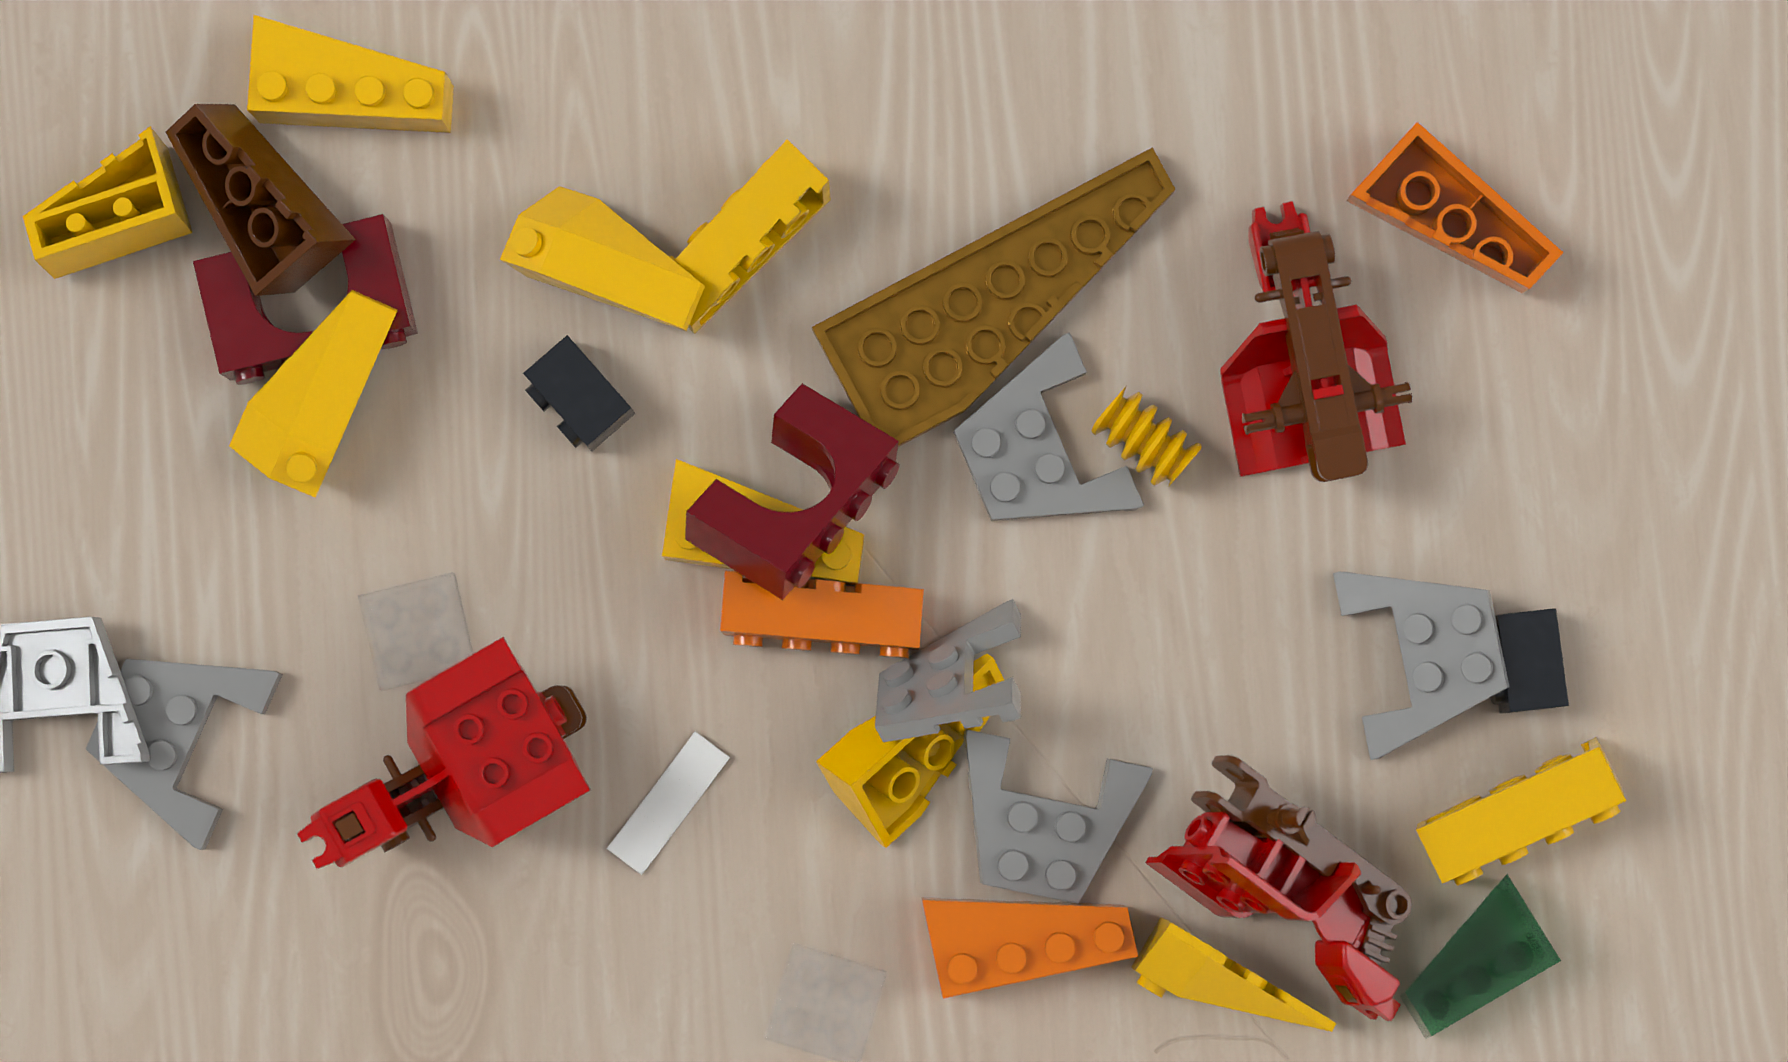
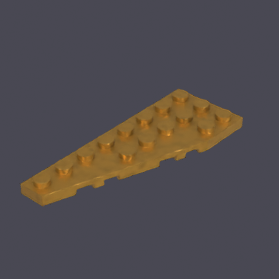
(957, 324)

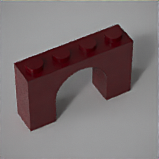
(246, 339)
(782, 547)

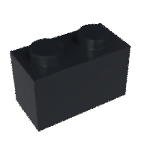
(578, 394)
(1531, 661)

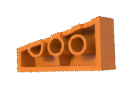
(1451, 208)
(824, 614)
(1010, 942)

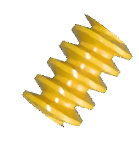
(1145, 438)

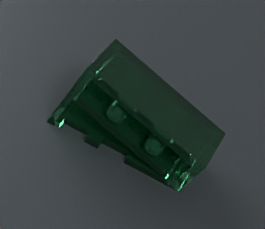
(1481, 961)

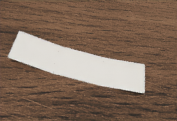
(668, 803)

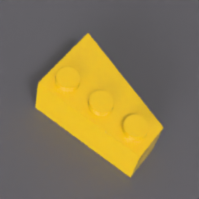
(111, 212)

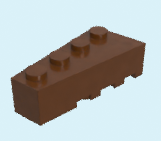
(256, 199)

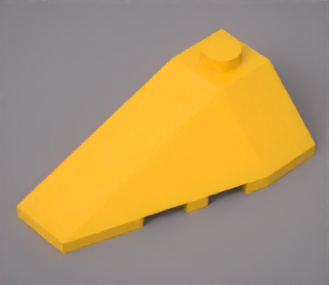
(598, 255)
(306, 405)
(890, 779)
(1198, 972)

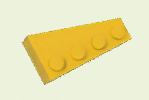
(333, 83)
(752, 228)
(688, 486)
(1522, 813)

